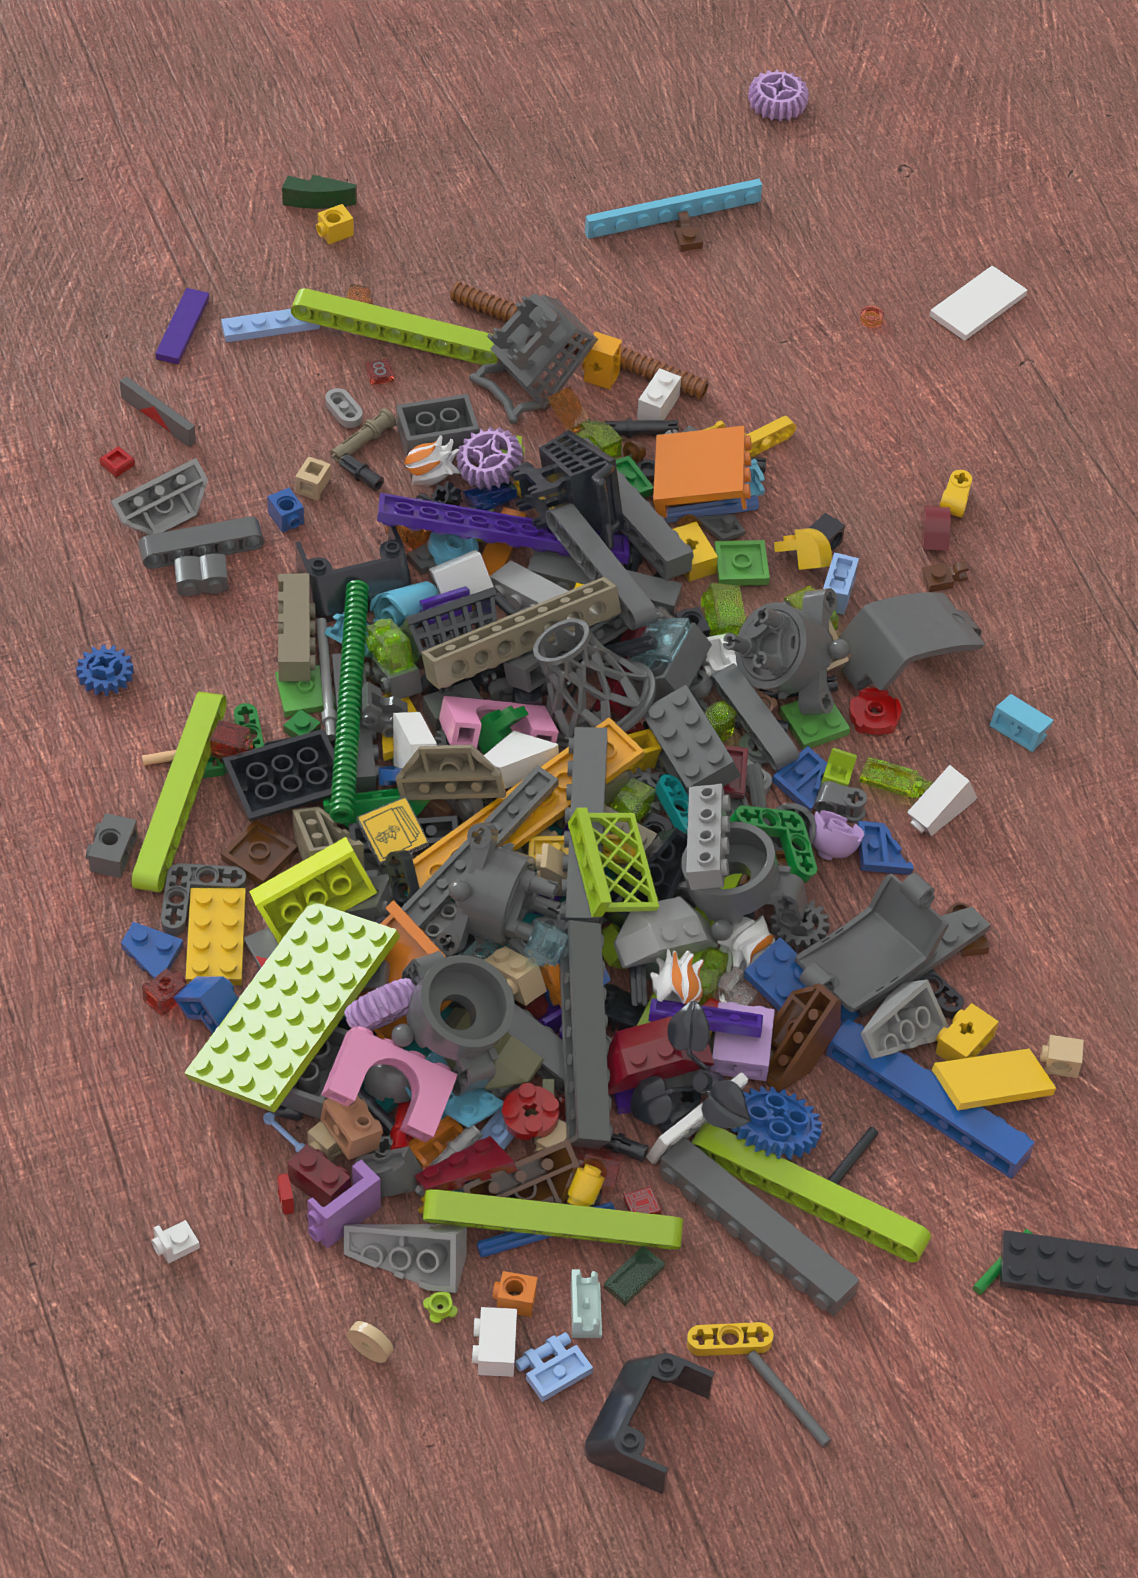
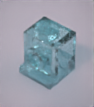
(554, 942)

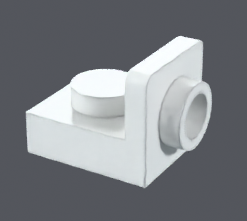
(174, 1241)

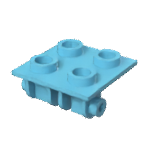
(471, 1107)

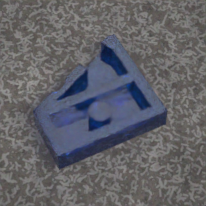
(489, 499)

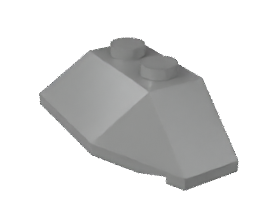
(163, 500)
(671, 927)

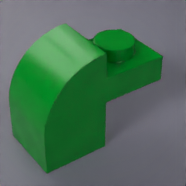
(497, 726)

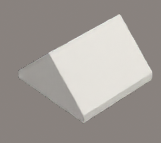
(461, 572)

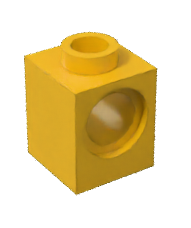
(335, 224)

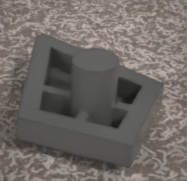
(722, 526)

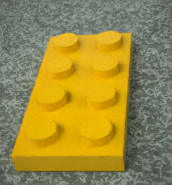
(216, 933)

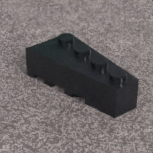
(665, 866)

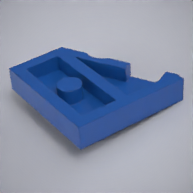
(802, 778)
(880, 851)
(151, 948)

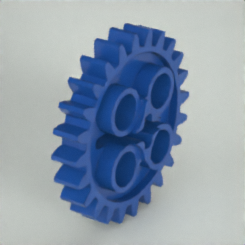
(779, 1124)

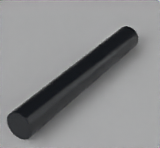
(853, 1155)

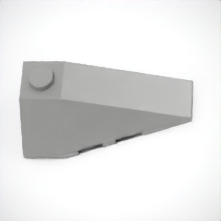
(904, 1020)
(418, 1252)

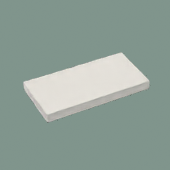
(978, 303)
(684, 1128)

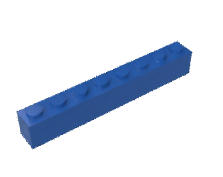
(924, 1096)

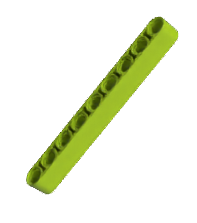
(393, 326)
(178, 793)
(814, 1194)
(552, 1219)

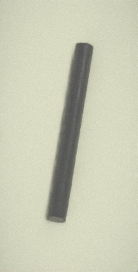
(789, 1399)

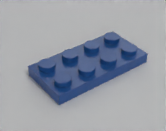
(777, 975)

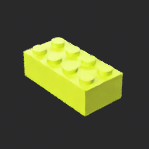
(328, 878)

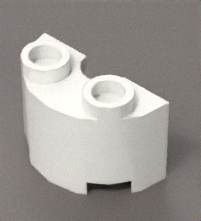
(718, 656)

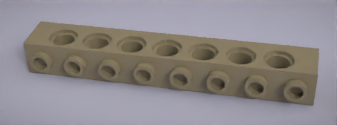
(518, 633)

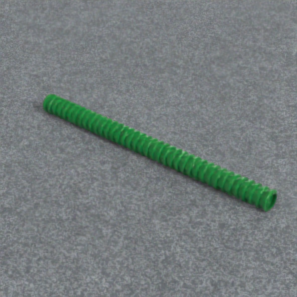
(349, 703)

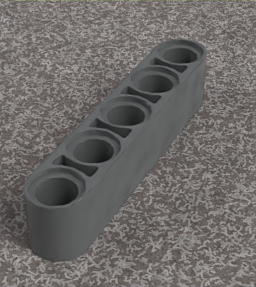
(214, 538)
(755, 717)

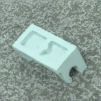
(585, 1305)

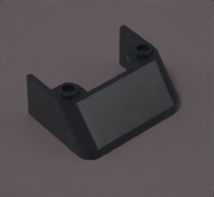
(329, 585)
(616, 1444)

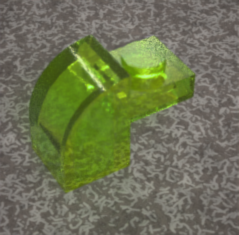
(603, 436)
(634, 798)

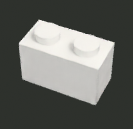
(659, 396)
(496, 1341)

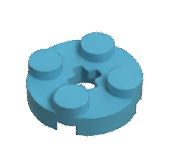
(443, 552)

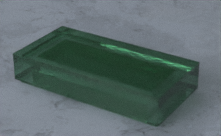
(634, 1275)

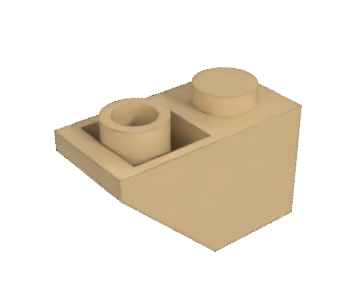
(550, 865)

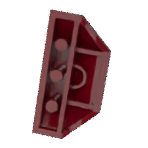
(646, 1053)

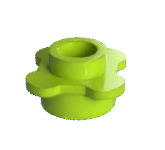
(440, 1299)

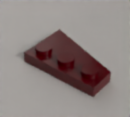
(468, 1164)

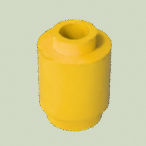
(585, 1186)

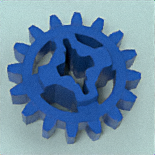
(105, 670)

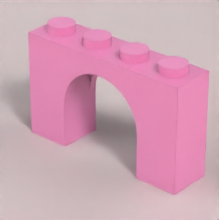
(462, 718)
(429, 1082)

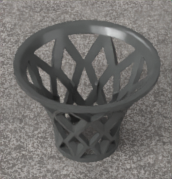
(592, 653)

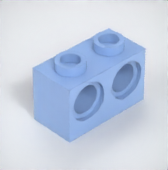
(841, 579)

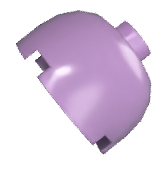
(834, 836)

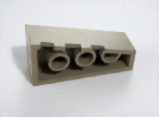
(295, 628)

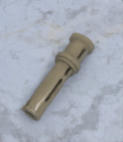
(370, 431)

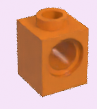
(520, 1283)

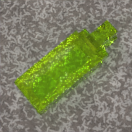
(894, 778)

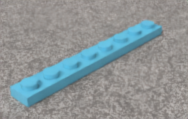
(667, 209)

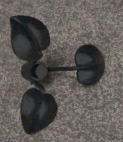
(725, 1100)

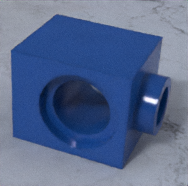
(285, 510)

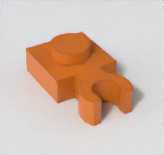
(551, 978)

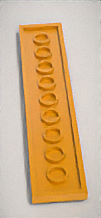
(621, 755)

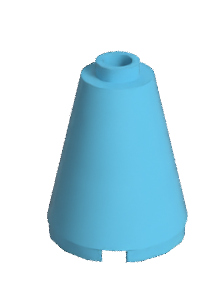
(401, 602)

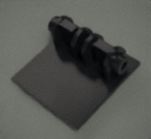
(619, 1008)

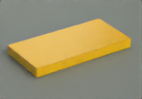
(993, 1079)

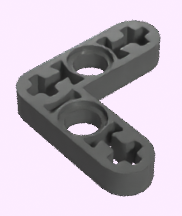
(191, 879)

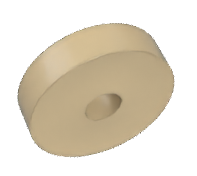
(370, 1341)

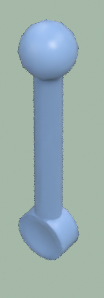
(269, 1119)

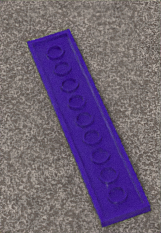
(477, 523)

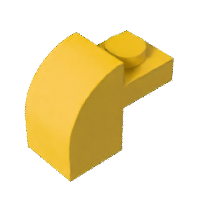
(811, 547)

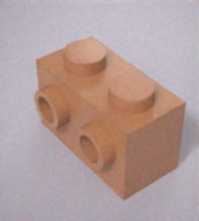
(352, 1127)

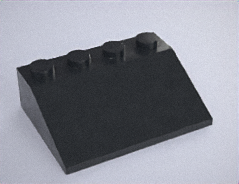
(281, 775)

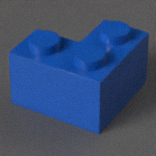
(207, 1000)

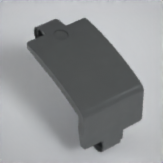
(904, 630)
(878, 945)

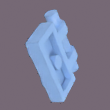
(559, 1372)

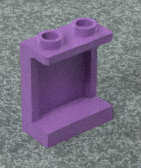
(351, 1207)

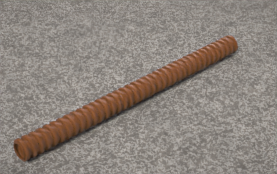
(629, 360)

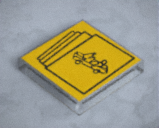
(392, 829)

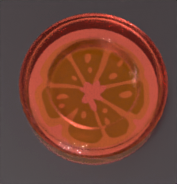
(871, 316)

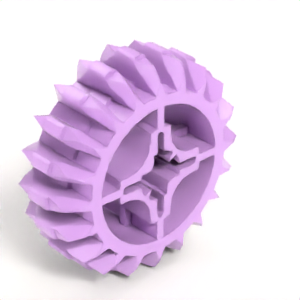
(778, 95)
(487, 453)
(381, 1005)

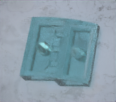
(670, 636)

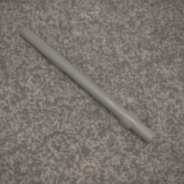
(329, 715)

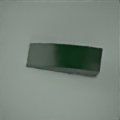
(318, 193)

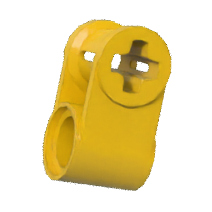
(957, 492)

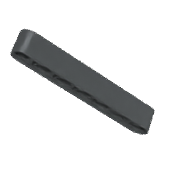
(599, 562)

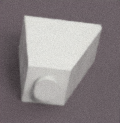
(408, 735)
(520, 755)
(942, 802)

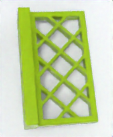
(591, 861)

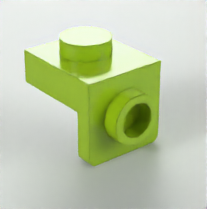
(839, 767)

